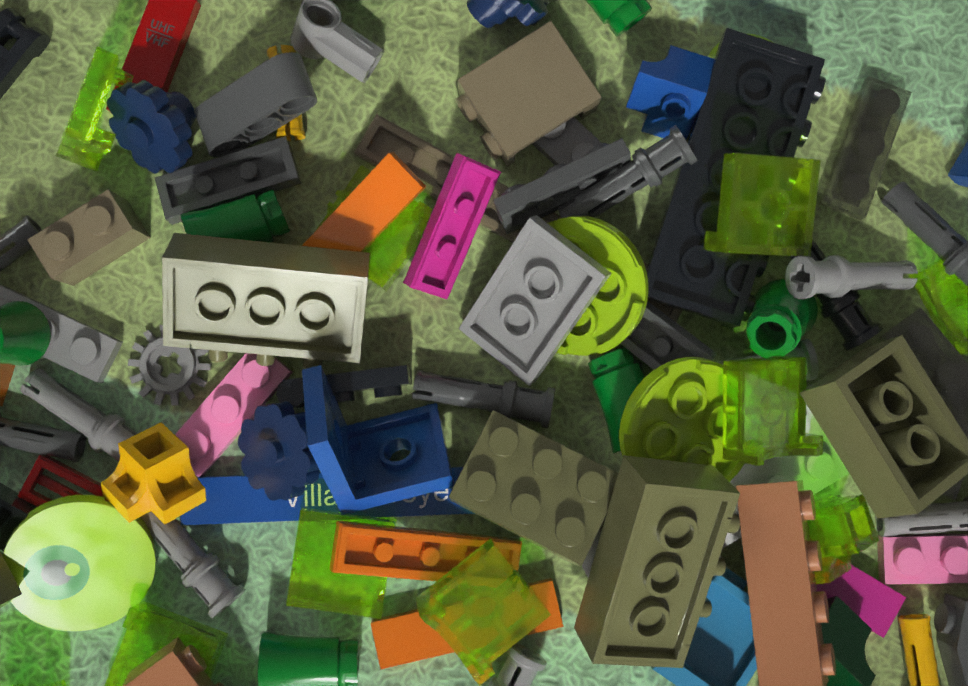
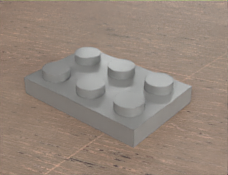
(534, 299)

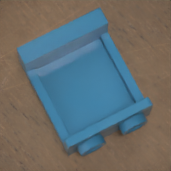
(723, 642)

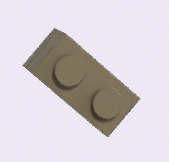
(88, 238)

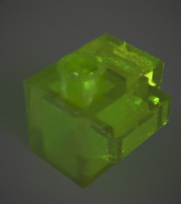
(842, 529)

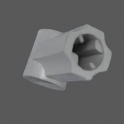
(322, 34)

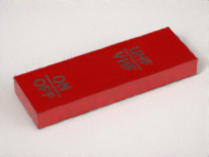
(160, 41)

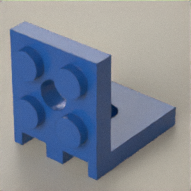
(358, 455)

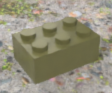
(890, 428)
(535, 488)

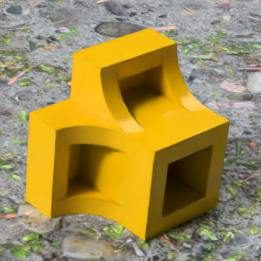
(153, 477)

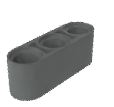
(256, 104)

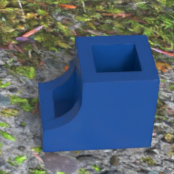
(671, 91)

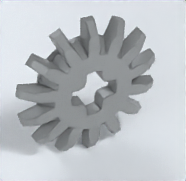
(174, 383)

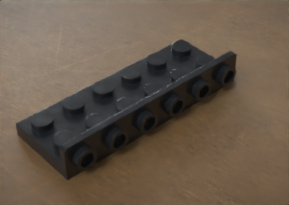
(751, 107)

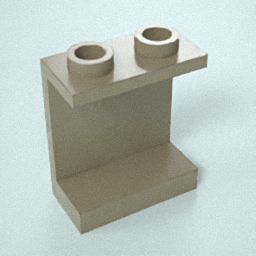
(526, 93)

